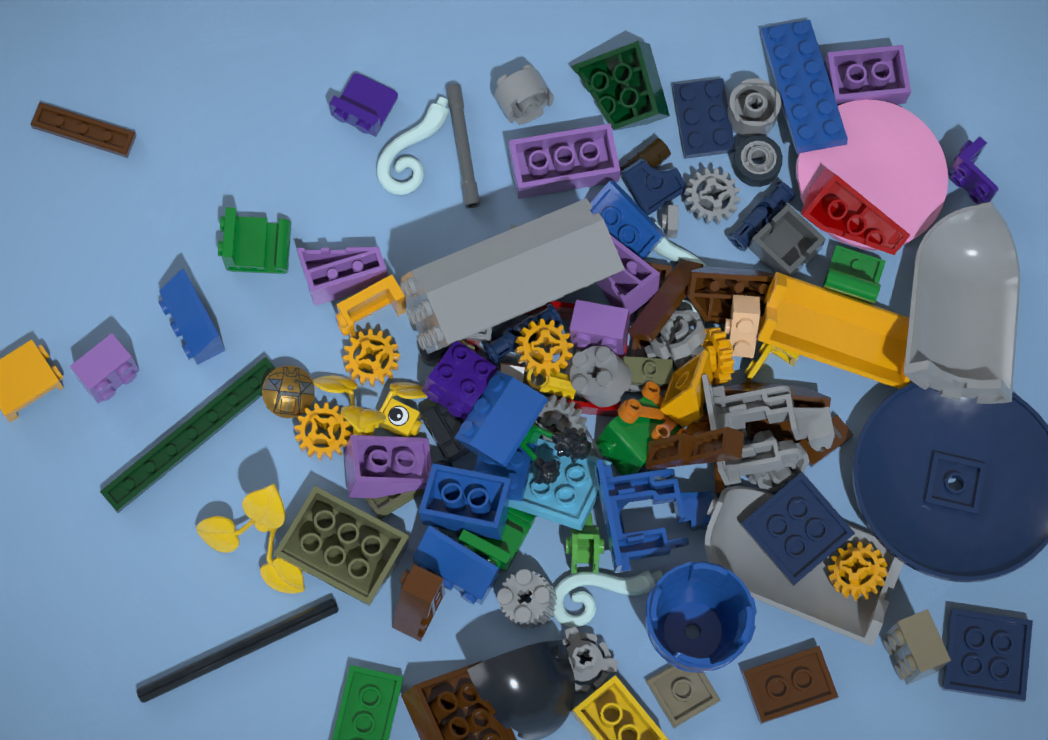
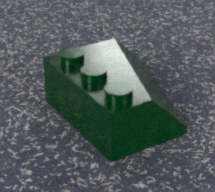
(625, 85)

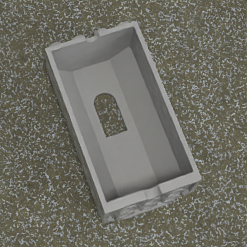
(509, 275)

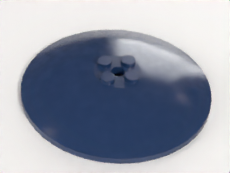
(904, 492)

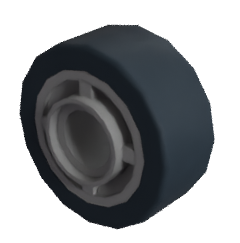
(752, 173)

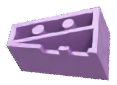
(341, 272)
(634, 284)

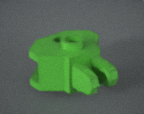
(585, 546)

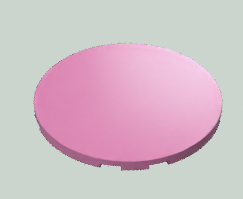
(888, 161)

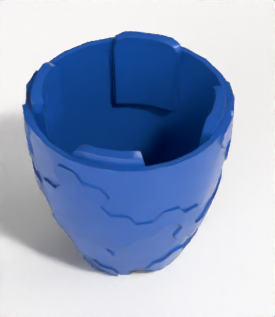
(710, 600)

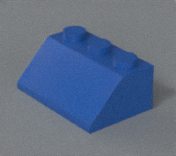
(190, 319)
(501, 418)
(466, 501)
(456, 565)

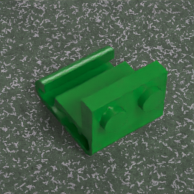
(254, 244)
(854, 274)
(628, 442)
(503, 551)

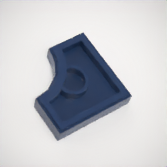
(651, 186)

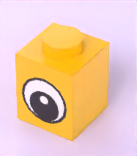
(401, 419)

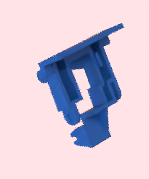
(620, 490)

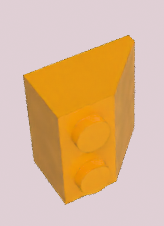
(685, 391)

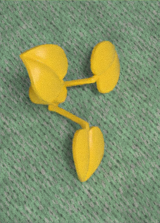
(362, 419)
(267, 514)

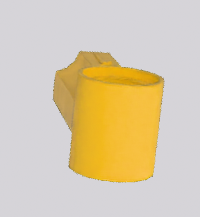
(553, 385)

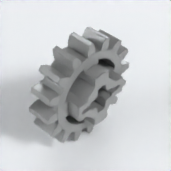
(711, 184)
(558, 415)

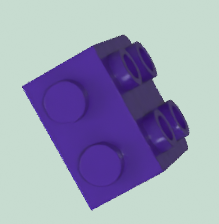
(364, 104)
(969, 176)
(459, 380)

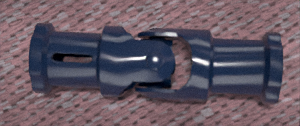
(761, 215)
(506, 343)

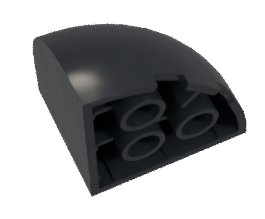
(528, 688)

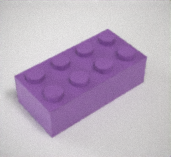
(564, 161)

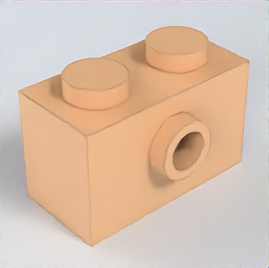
(743, 325)

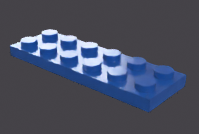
(803, 86)

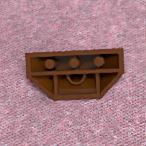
(713, 290)
(782, 431)

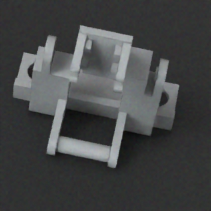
(769, 404)

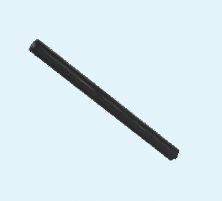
(237, 650)

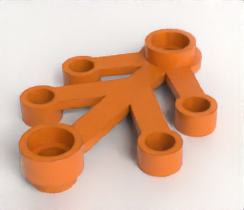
(632, 410)

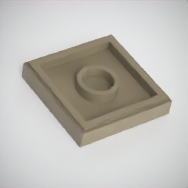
(682, 694)

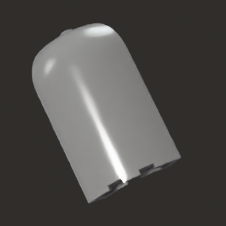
(965, 307)
(814, 594)

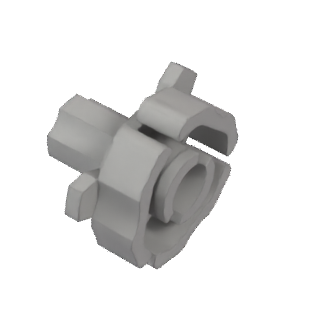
(679, 341)
(774, 480)
(584, 645)

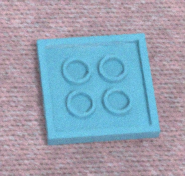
(567, 499)

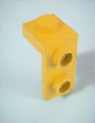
(766, 349)

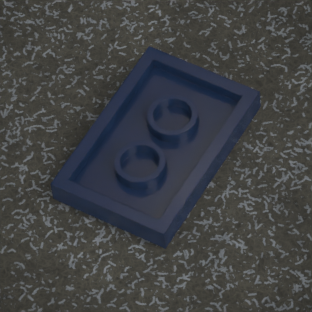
(703, 118)

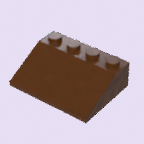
(453, 710)

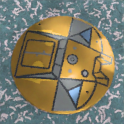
(288, 391)

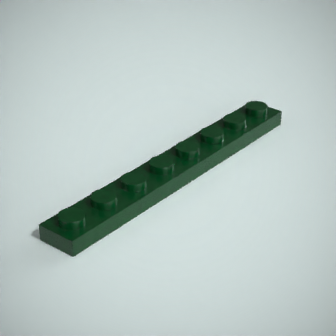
(187, 437)

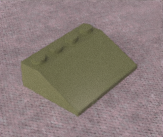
(342, 546)

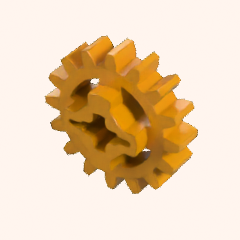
(533, 350)
(720, 355)
(362, 363)
(314, 438)
(860, 573)

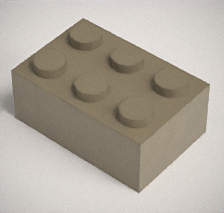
(916, 647)

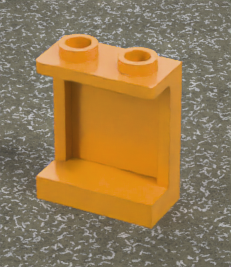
(368, 302)
(25, 378)

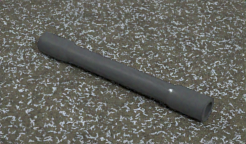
(469, 185)

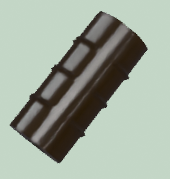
(653, 154)

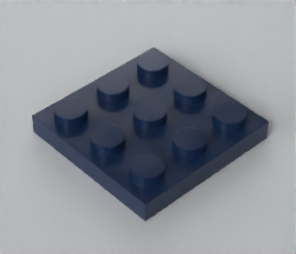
(797, 529)
(988, 655)

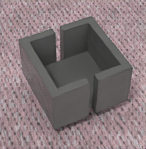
(789, 244)

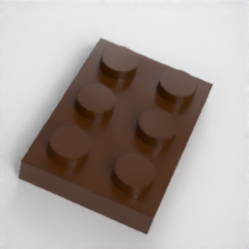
(790, 684)

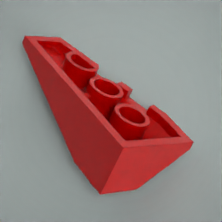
(844, 212)

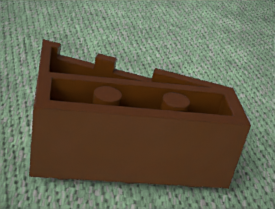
(418, 601)

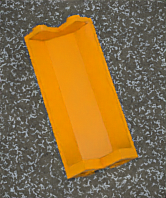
(835, 330)

